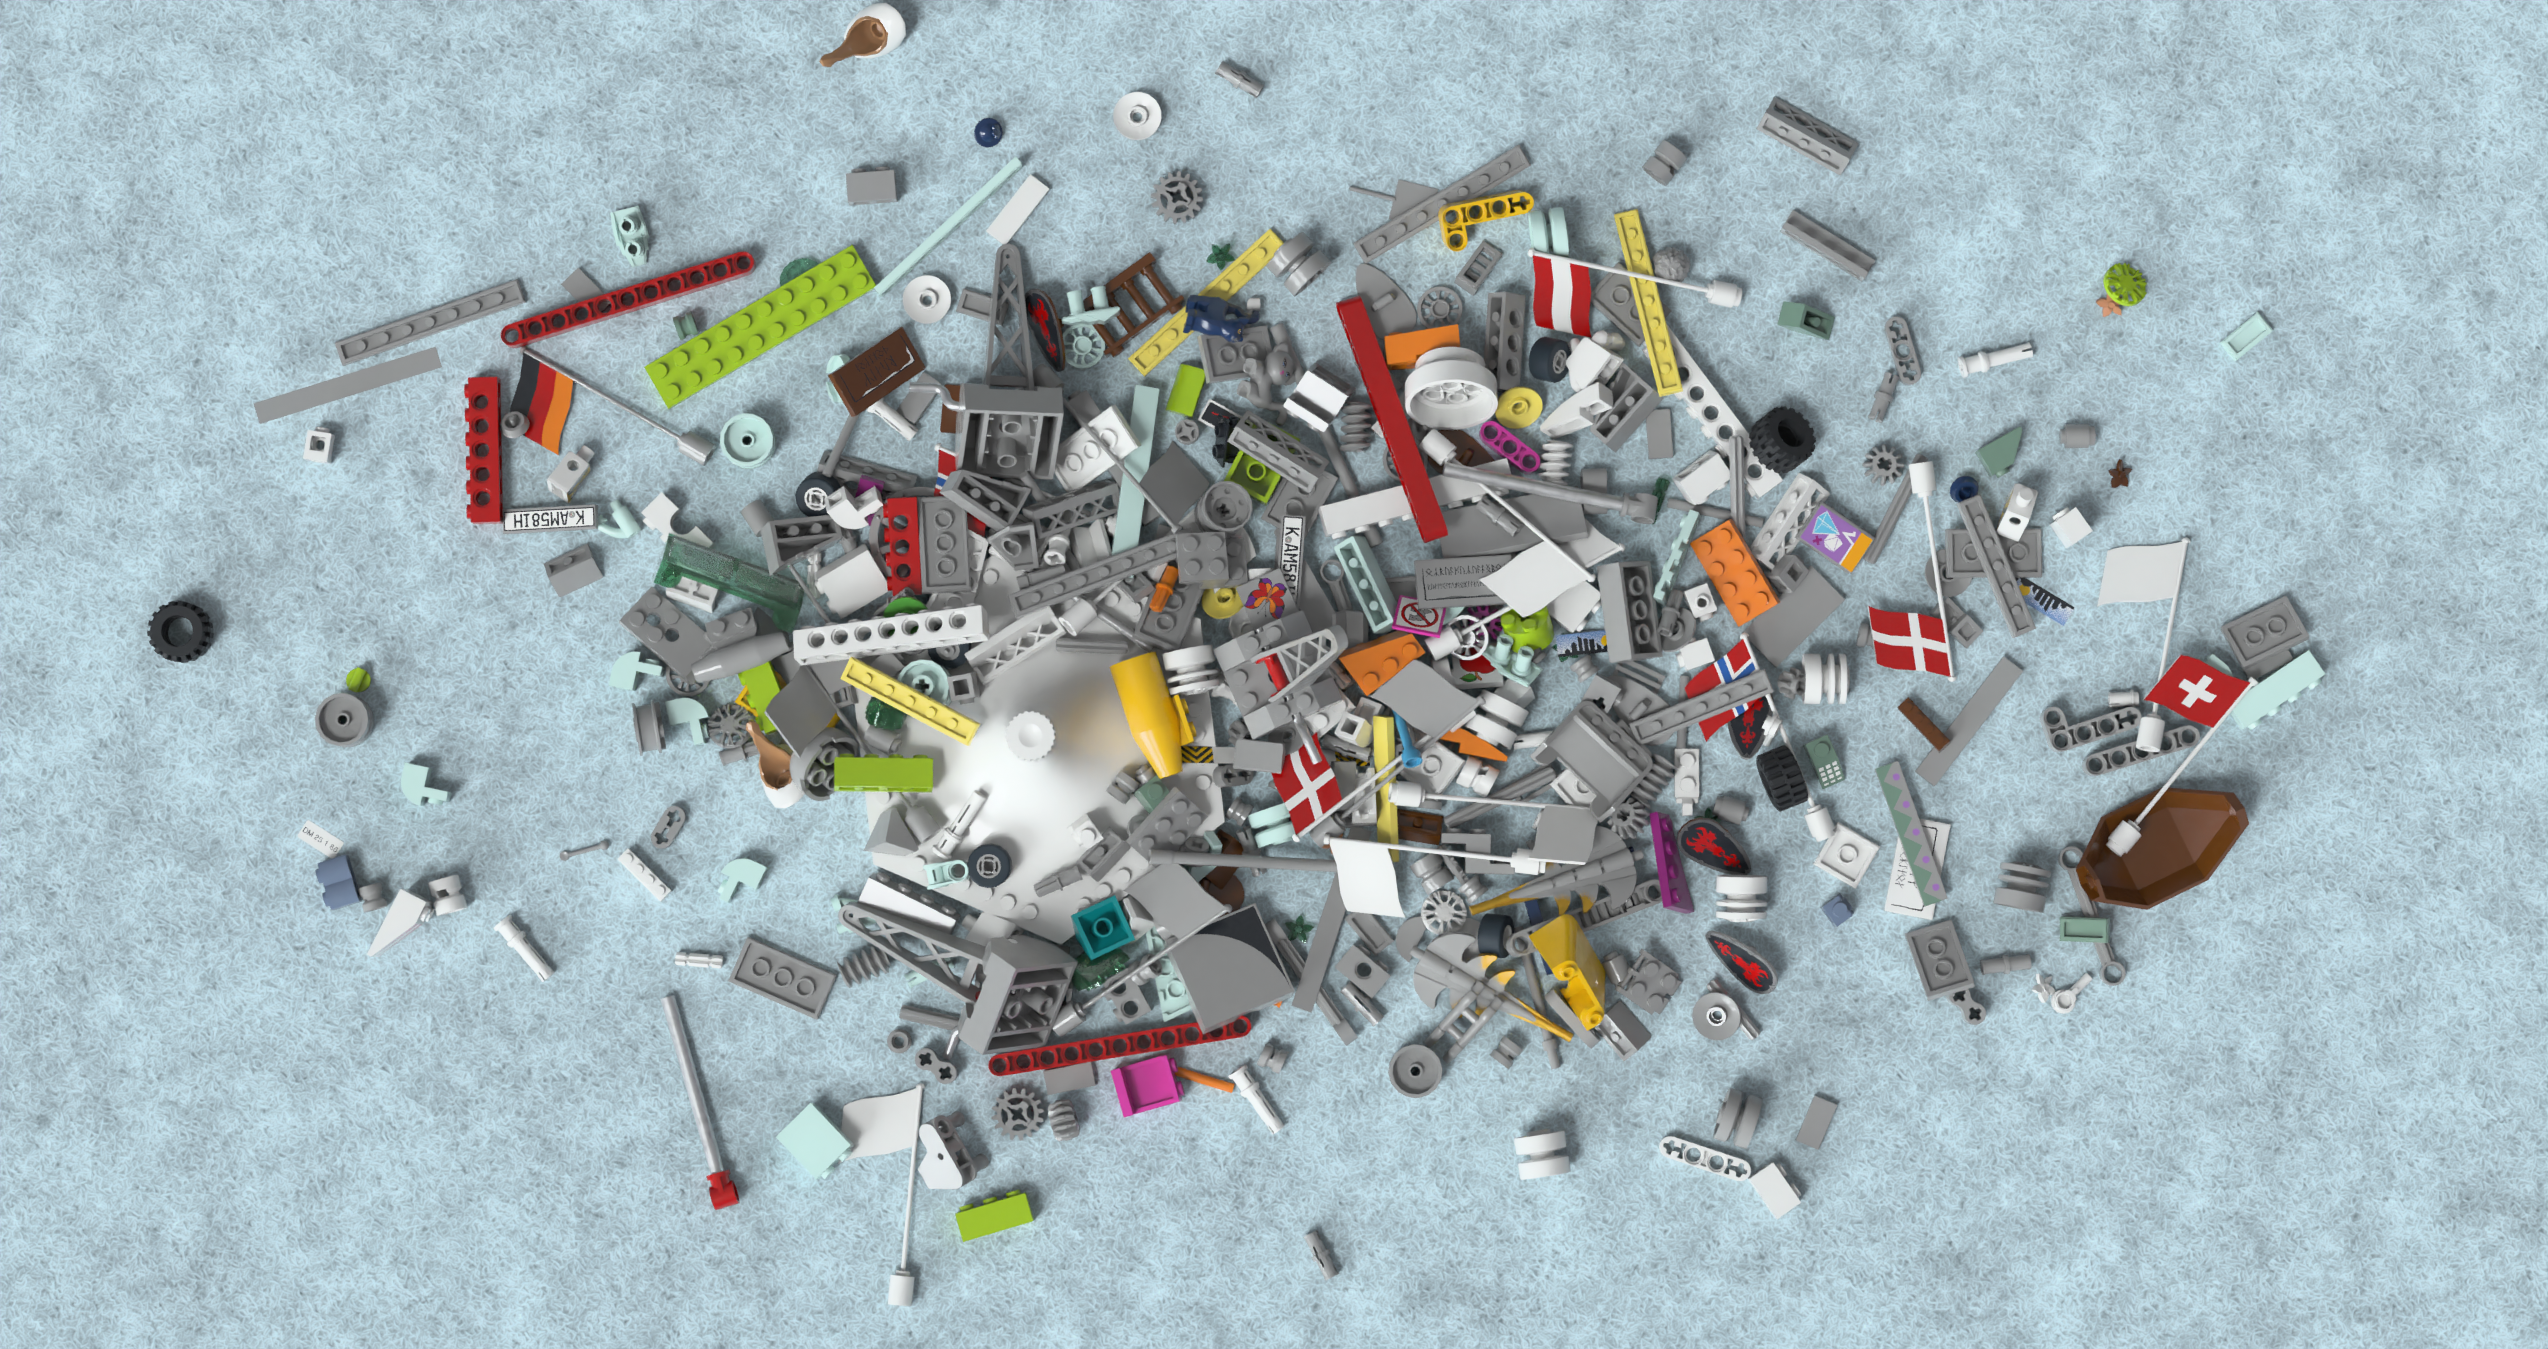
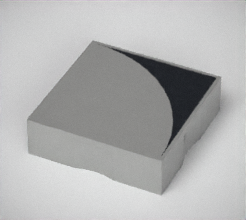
(1230, 969)

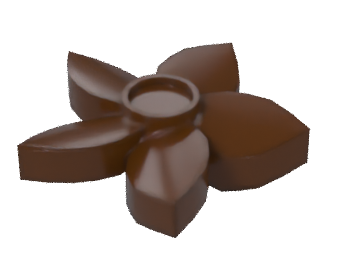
(2119, 475)

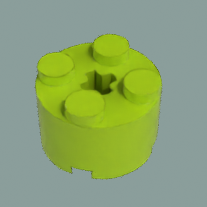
(1529, 631)

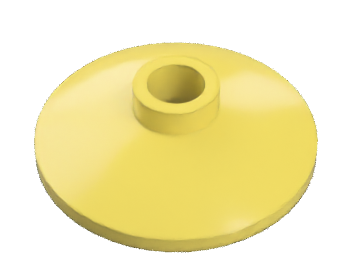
(1522, 414)
(1216, 605)

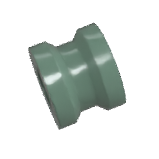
(685, 325)

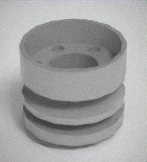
(1234, 504)
(2022, 887)

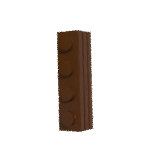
(1924, 724)

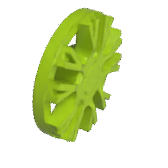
(2125, 284)

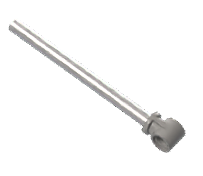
(1640, 507)

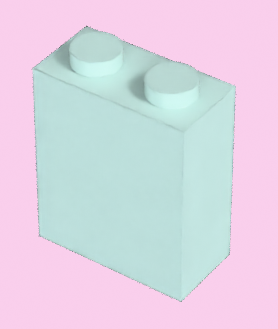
(816, 1141)

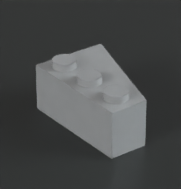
(1631, 406)
(985, 498)
(797, 539)

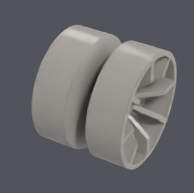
(1292, 259)

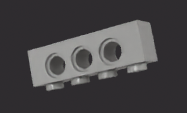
(1504, 338)

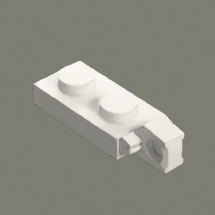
(1686, 779)

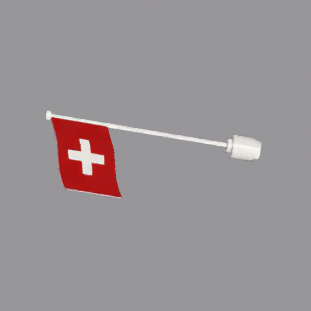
(2198, 695)

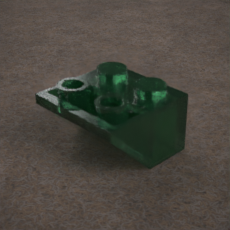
(1092, 973)

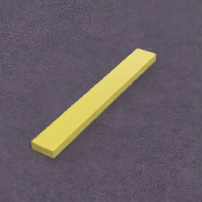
(1223, 286)
(1648, 303)

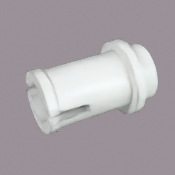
(2123, 699)

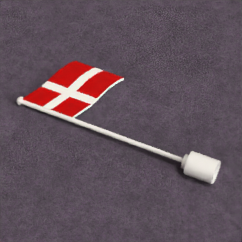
(1915, 639)
(1313, 791)

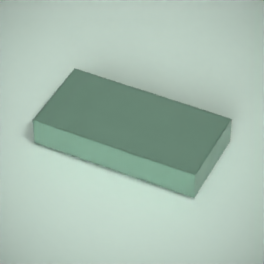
(2085, 929)

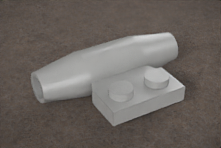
(737, 647)

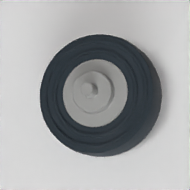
(949, 656)

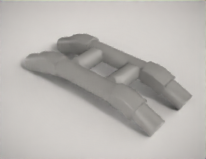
(1462, 1008)

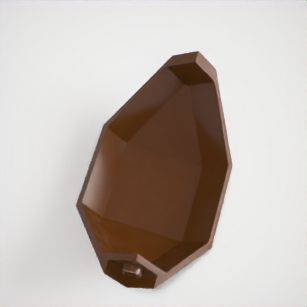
(2178, 848)

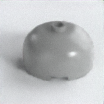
(817, 762)

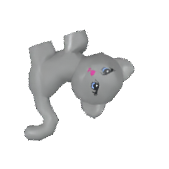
(1275, 370)

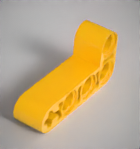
(1486, 213)

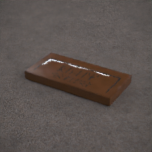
(876, 371)

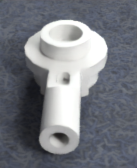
(1771, 728)
(2064, 1000)

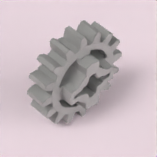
(1182, 187)
(1026, 1102)

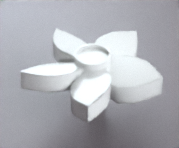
(2043, 988)

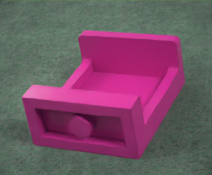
(1147, 1085)

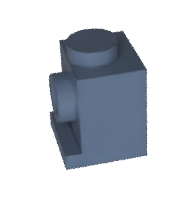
(1837, 910)

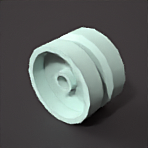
(1548, 235)
(758, 451)
(928, 672)
(1278, 826)

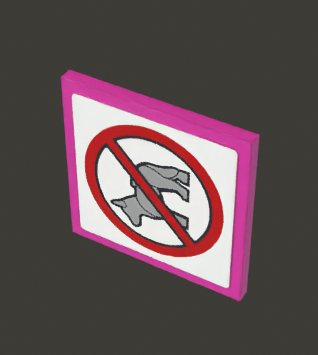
(1423, 622)

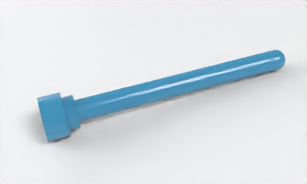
(1411, 755)

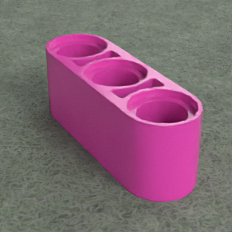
(1504, 436)

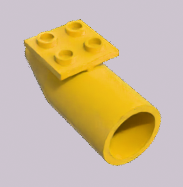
(1152, 715)

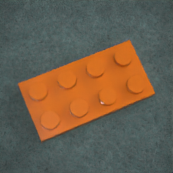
(1735, 572)

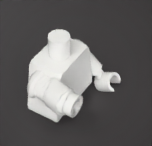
(1593, 359)

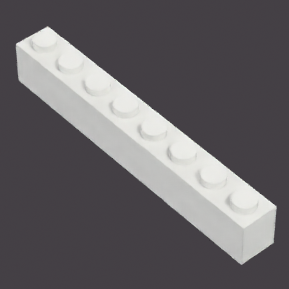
(1392, 504)

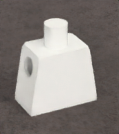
(988, 927)

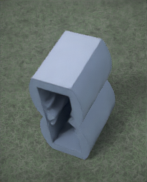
(339, 882)

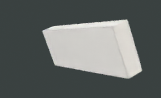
(1018, 210)

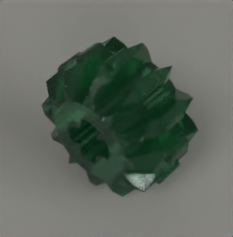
(884, 715)

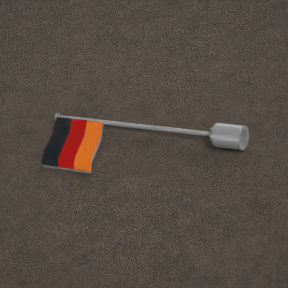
(546, 397)

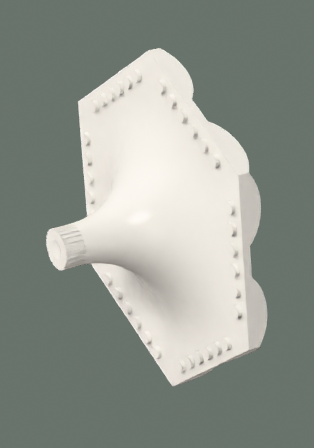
(1043, 760)

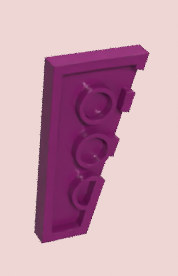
(1669, 865)

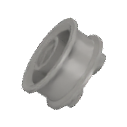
(648, 727)

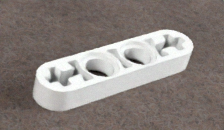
(1705, 1156)

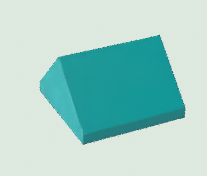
(1101, 928)

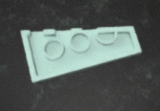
(1679, 550)
(1170, 989)

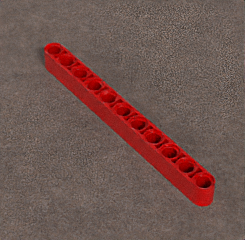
(616, 297)
(1391, 419)
(1108, 1049)

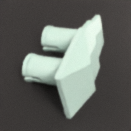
(631, 234)
(1100, 315)
(1513, 665)

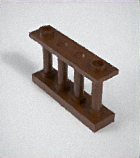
(1126, 281)

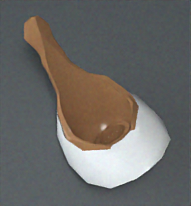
(864, 31)
(775, 769)

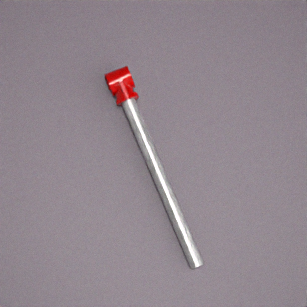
(722, 1190)

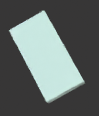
(2246, 336)

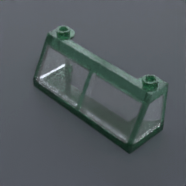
(731, 575)

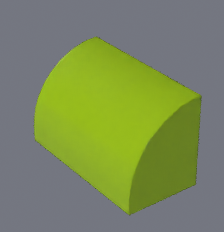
(1186, 391)

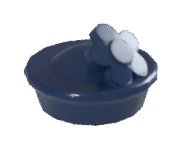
(988, 132)
(1963, 488)

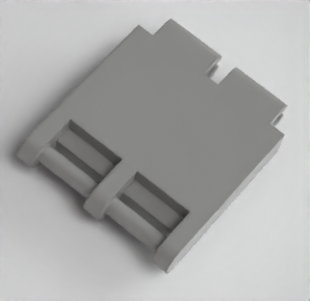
(1649, 983)

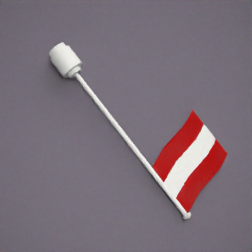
(1564, 291)

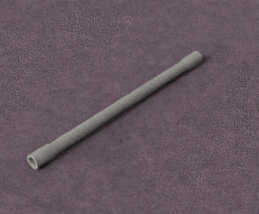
(1372, 536)
(1168, 857)

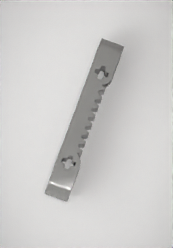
(1595, 917)

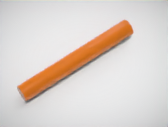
(1205, 1079)

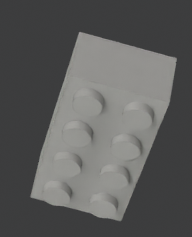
(1629, 611)

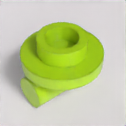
(358, 680)

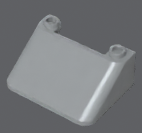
(1597, 755)

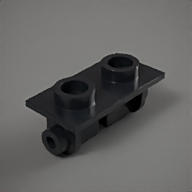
(1223, 450)

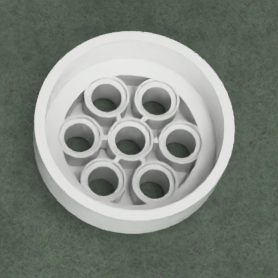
(1450, 389)

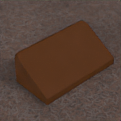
(1419, 827)

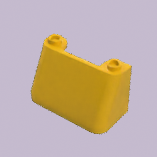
(1573, 959)

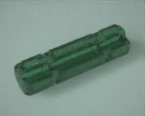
(1661, 486)

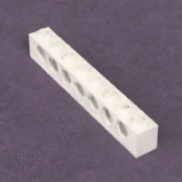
(1725, 418)
(974, 630)

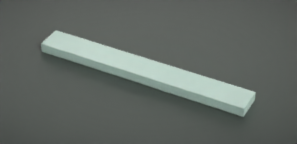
(948, 227)
(1137, 463)

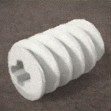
(1555, 462)

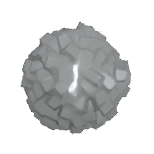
(1671, 264)

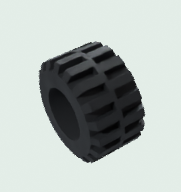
(1782, 439)
(160, 626)
(1782, 778)

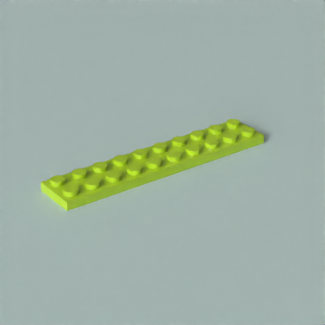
(760, 327)

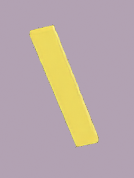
(910, 701)
(1384, 754)

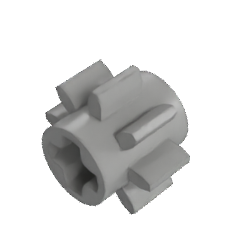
(1792, 683)
(1238, 730)

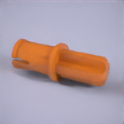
(1164, 589)

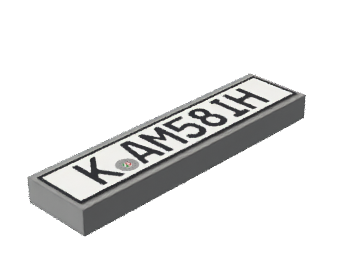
(550, 519)
(1291, 552)

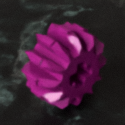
(1485, 613)

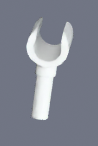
(1252, 305)

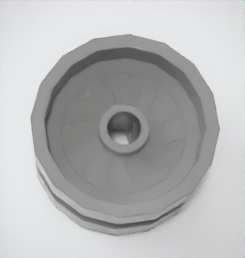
(358, 724)
(1401, 1066)
(1735, 1117)

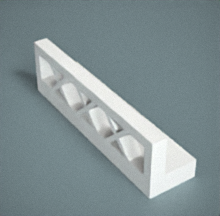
(1785, 519)
(1011, 636)

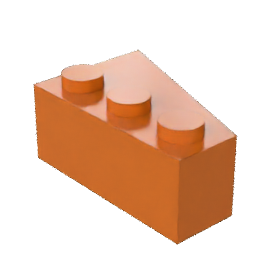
(1404, 349)
(1380, 659)

